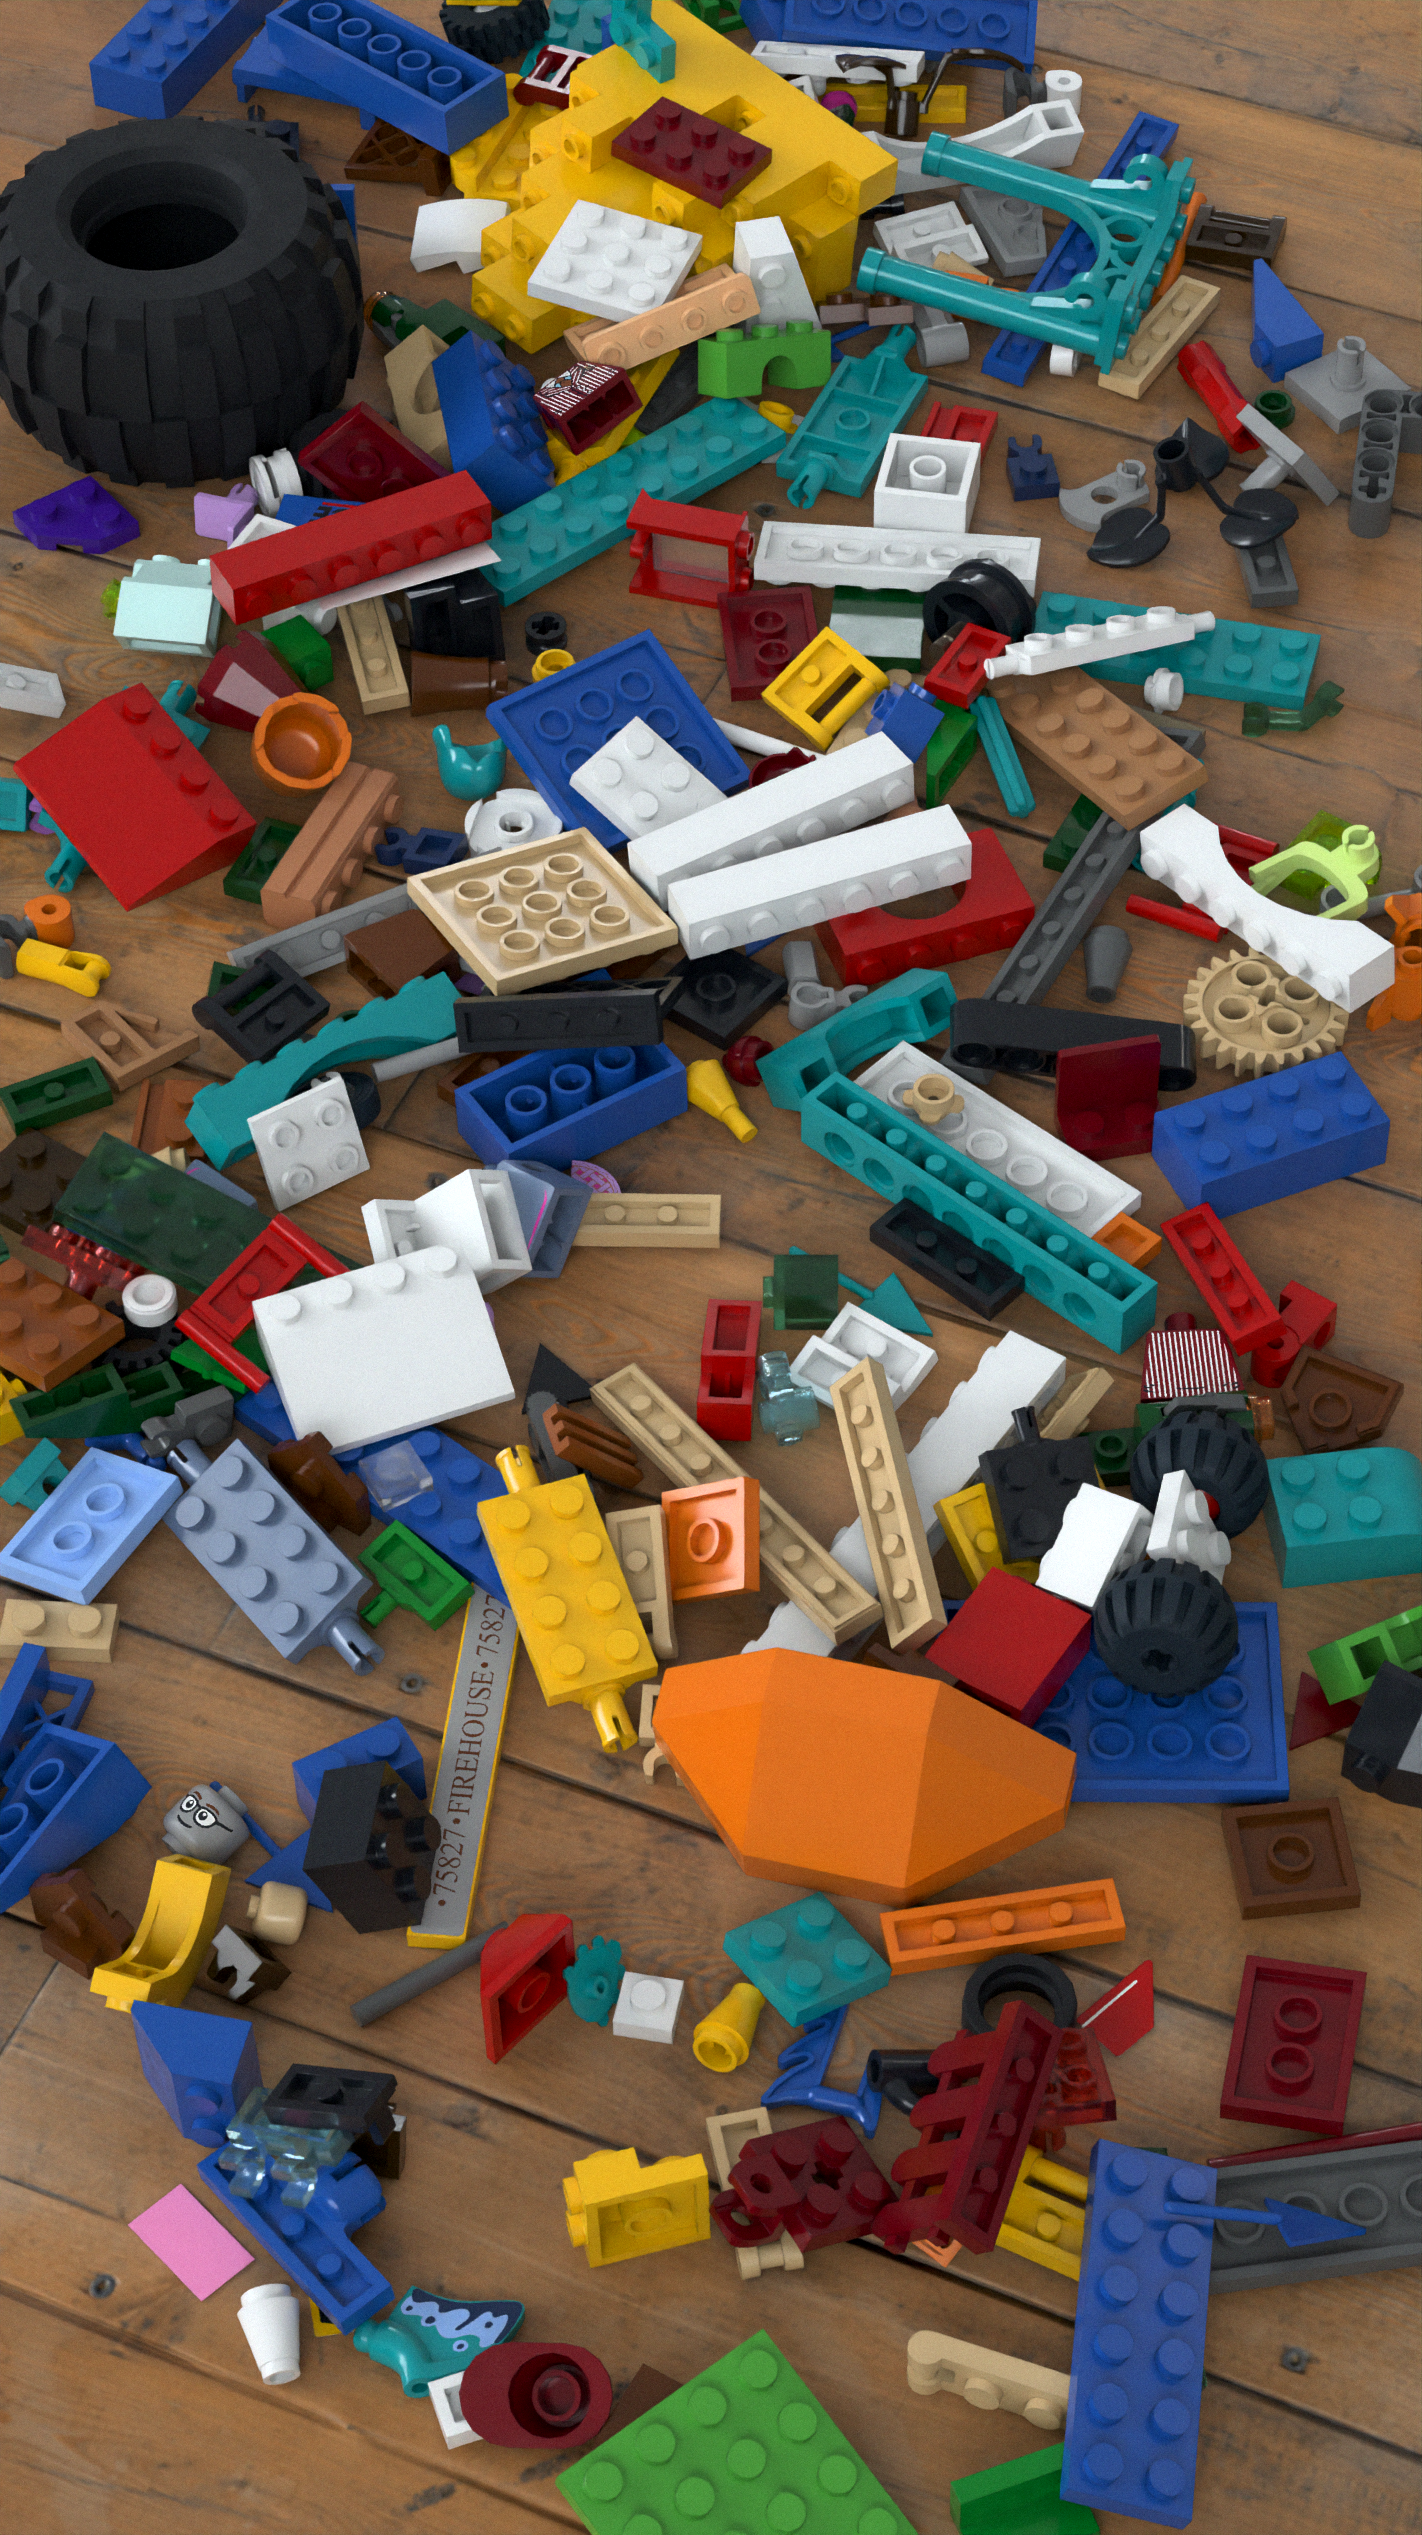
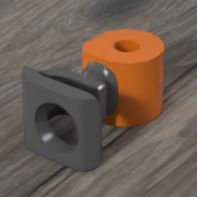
(45, 920)

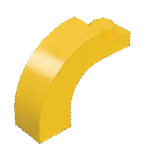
(171, 1937)

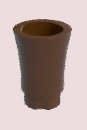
(454, 683)

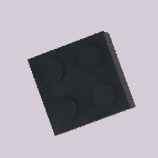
(372, 1847)

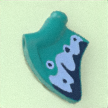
(436, 2336)

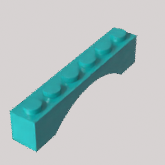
(383, 1029)

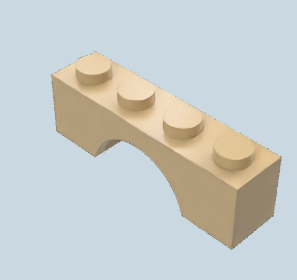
(416, 393)

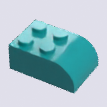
(1345, 1515)

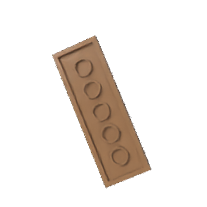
(1096, 742)

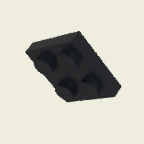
(724, 996)

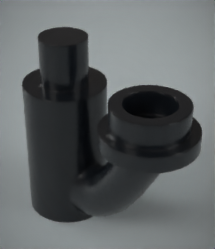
(901, 2076)

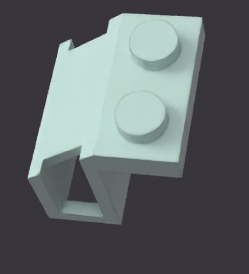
(168, 608)

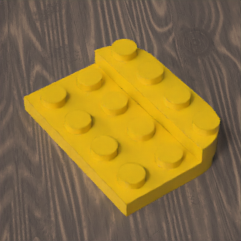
(495, 160)

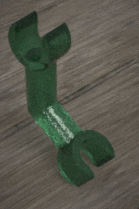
(1322, 704)

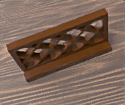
(432, 166)

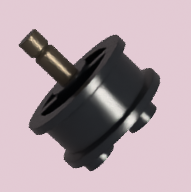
(977, 594)

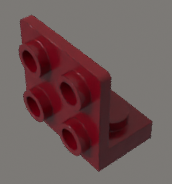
(1108, 1097)

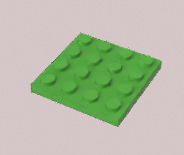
(732, 2457)

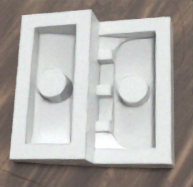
(452, 232)
(925, 232)
(850, 1341)

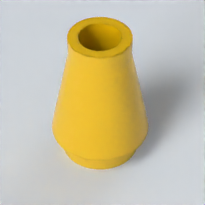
(728, 2030)

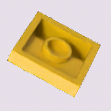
(635, 2210)

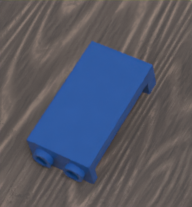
(259, 70)

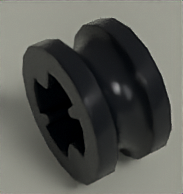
(541, 624)

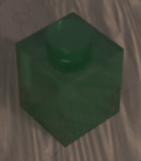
(802, 1291)

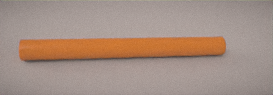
(1173, 269)

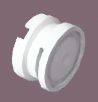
(274, 478)

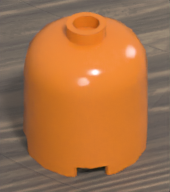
(300, 745)

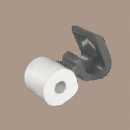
(1056, 86)

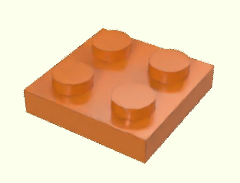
(713, 1539)

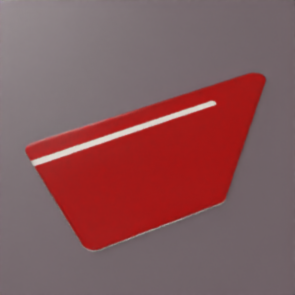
(1124, 2011)

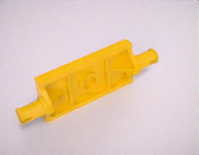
(567, 1594)

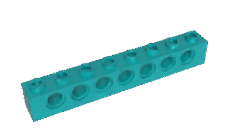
(907, 1161)

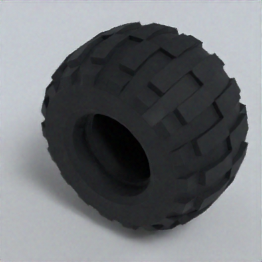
(174, 299)

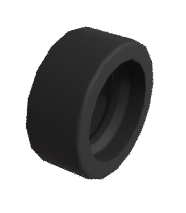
(1019, 1973)

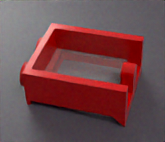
(689, 551)

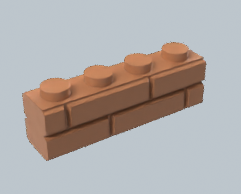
(332, 846)

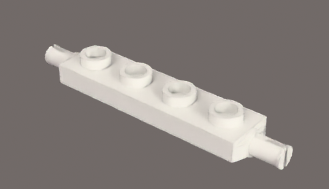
(1091, 643)

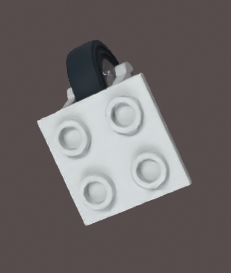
(315, 1136)

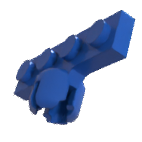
(315, 2240)

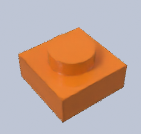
(1129, 1240)

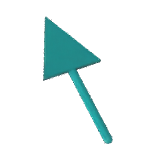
(886, 1303)

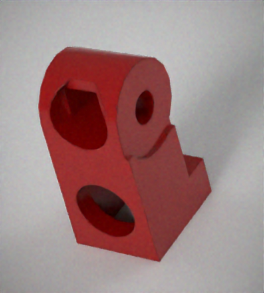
(1308, 1320)

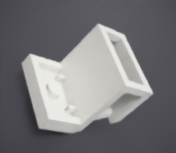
(471, 1207)

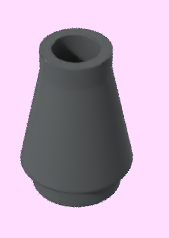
(1105, 959)

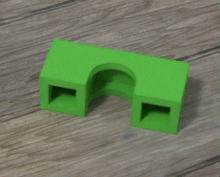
(735, 360)
(1352, 1662)

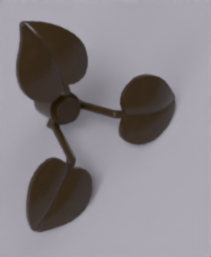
(902, 106)

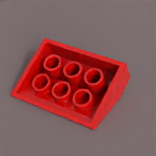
(136, 798)

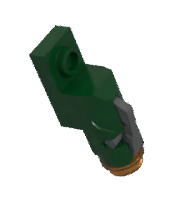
(396, 318)
(1114, 1448)

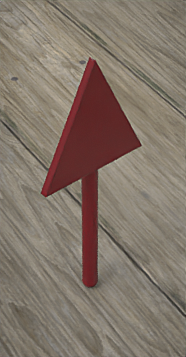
(1315, 1717)

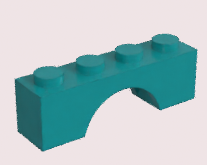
(905, 1009)

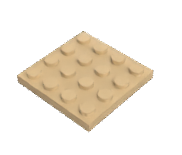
(542, 911)

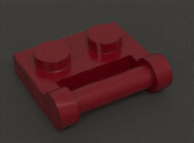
(556, 93)

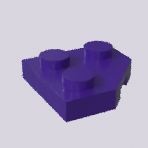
(77, 516)

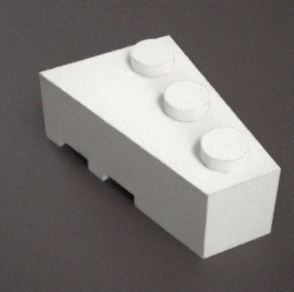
(770, 262)

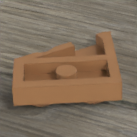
(126, 1043)

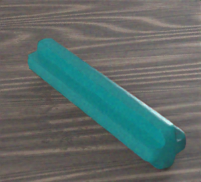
(1002, 757)

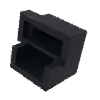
(455, 617)

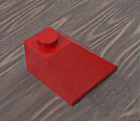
(523, 1977)

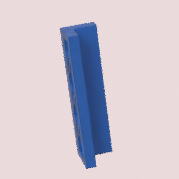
(23, 1698)

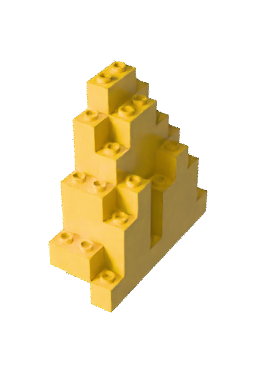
(816, 181)

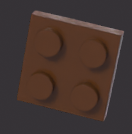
(1290, 1858)

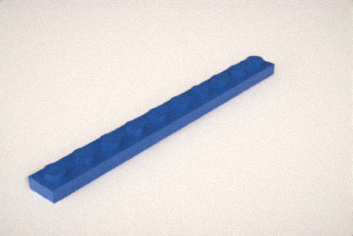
(1016, 355)

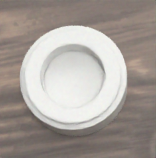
(150, 1300)

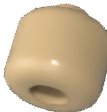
(278, 1912)

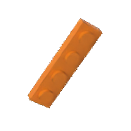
(1002, 1925)

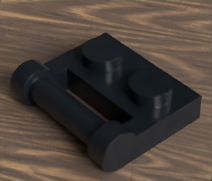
(271, 1019)

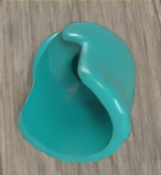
(469, 770)

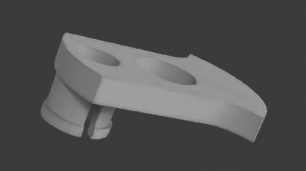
(1124, 485)

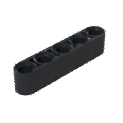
(1029, 1036)

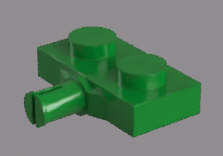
(411, 1579)

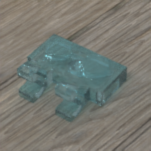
(299, 2152)

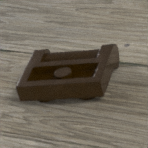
(1234, 238)

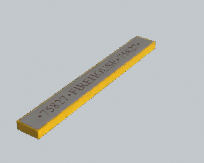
(469, 1768)

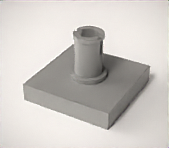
(1338, 382)
(1282, 460)

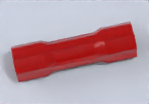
(1208, 377)

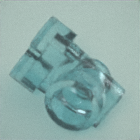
(785, 1409)

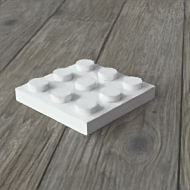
(613, 263)

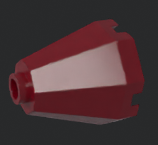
(245, 682)

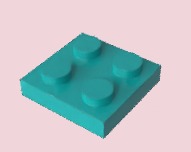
(806, 1959)

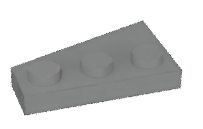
(1008, 228)

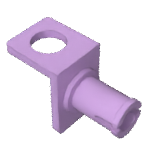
(225, 516)

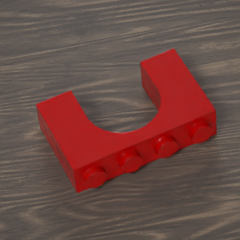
(987, 919)

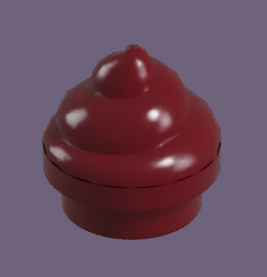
(741, 1059)

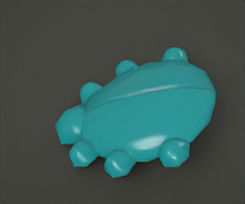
(595, 1979)

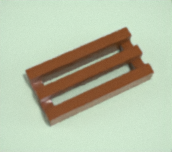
(592, 1446)

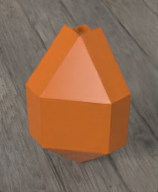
(857, 1773)

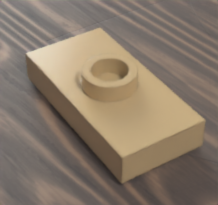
(1068, 1409)

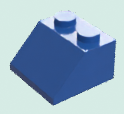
(197, 2067)

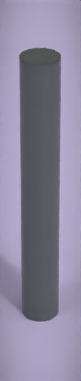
(421, 1979)

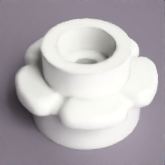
(1164, 690)

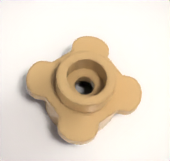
(933, 1098)

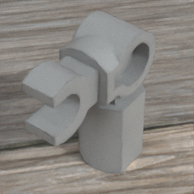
(809, 1000)

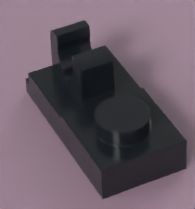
(334, 2100)

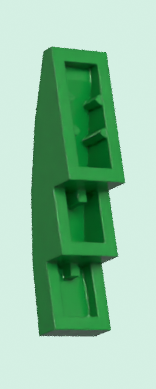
(949, 750)

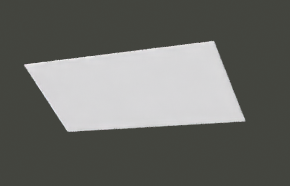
(436, 568)

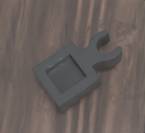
(200, 1417)

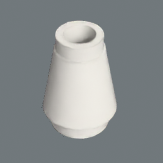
(272, 2330)

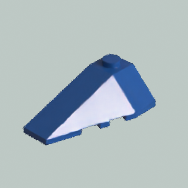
(60, 1804)

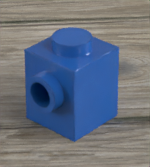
(906, 718)

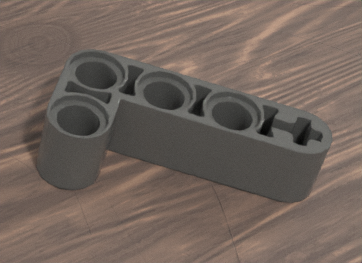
(1387, 426)

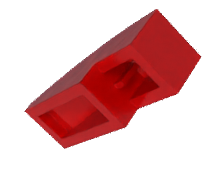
(729, 1369)

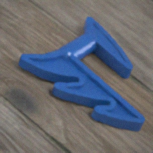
(805, 2082)

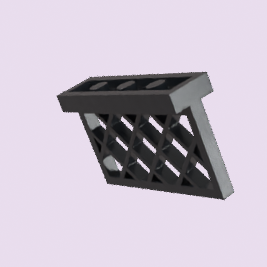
(568, 1015)

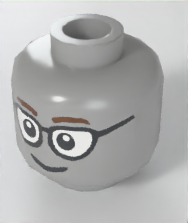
(206, 1824)

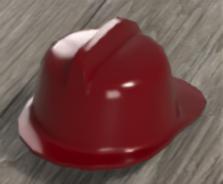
(536, 2395)

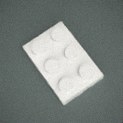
(643, 782)

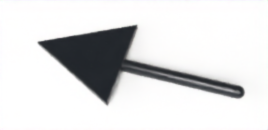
(559, 1379)

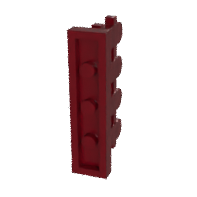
(995, 2132)

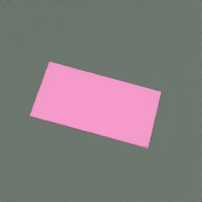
(191, 2242)

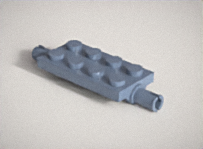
(270, 1555)

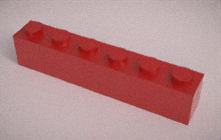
(350, 547)

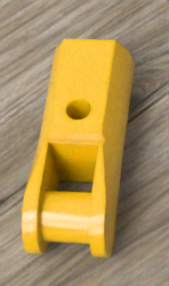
(63, 967)

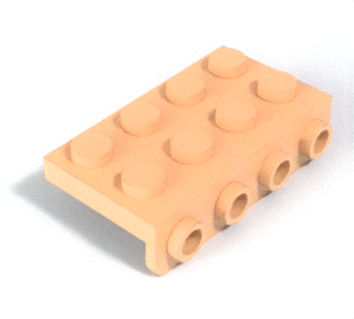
(697, 310)

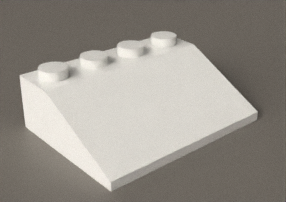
(383, 1348)

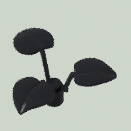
(1181, 461)

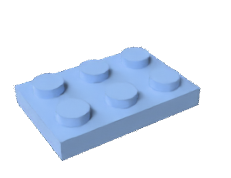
(89, 1526)

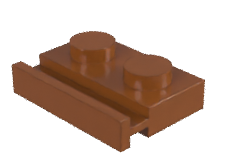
(162, 1117)

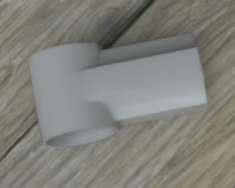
(938, 337)

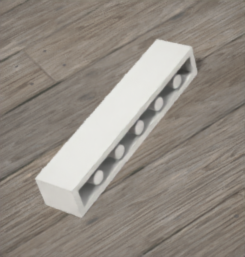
(777, 815)
(819, 881)

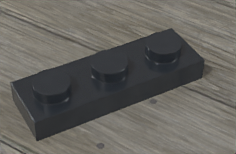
(947, 1259)

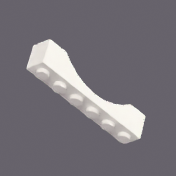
(1038, 135)
(1333, 956)

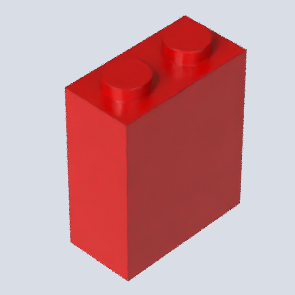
(1013, 1645)

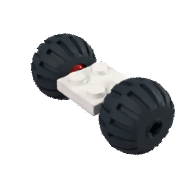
(1169, 1617)

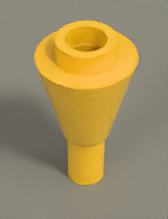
(713, 1094)

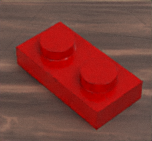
(961, 669)

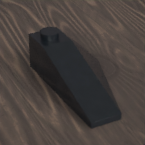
(1386, 1738)

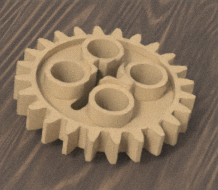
(1260, 1015)

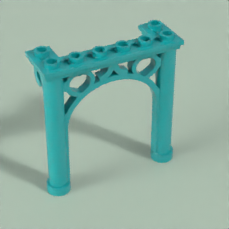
(1086, 312)

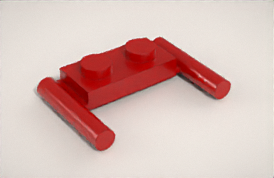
(1241, 852)
(258, 1272)

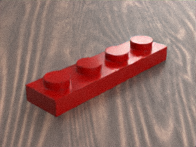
(1223, 1279)

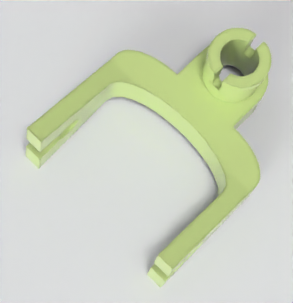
(1343, 867)

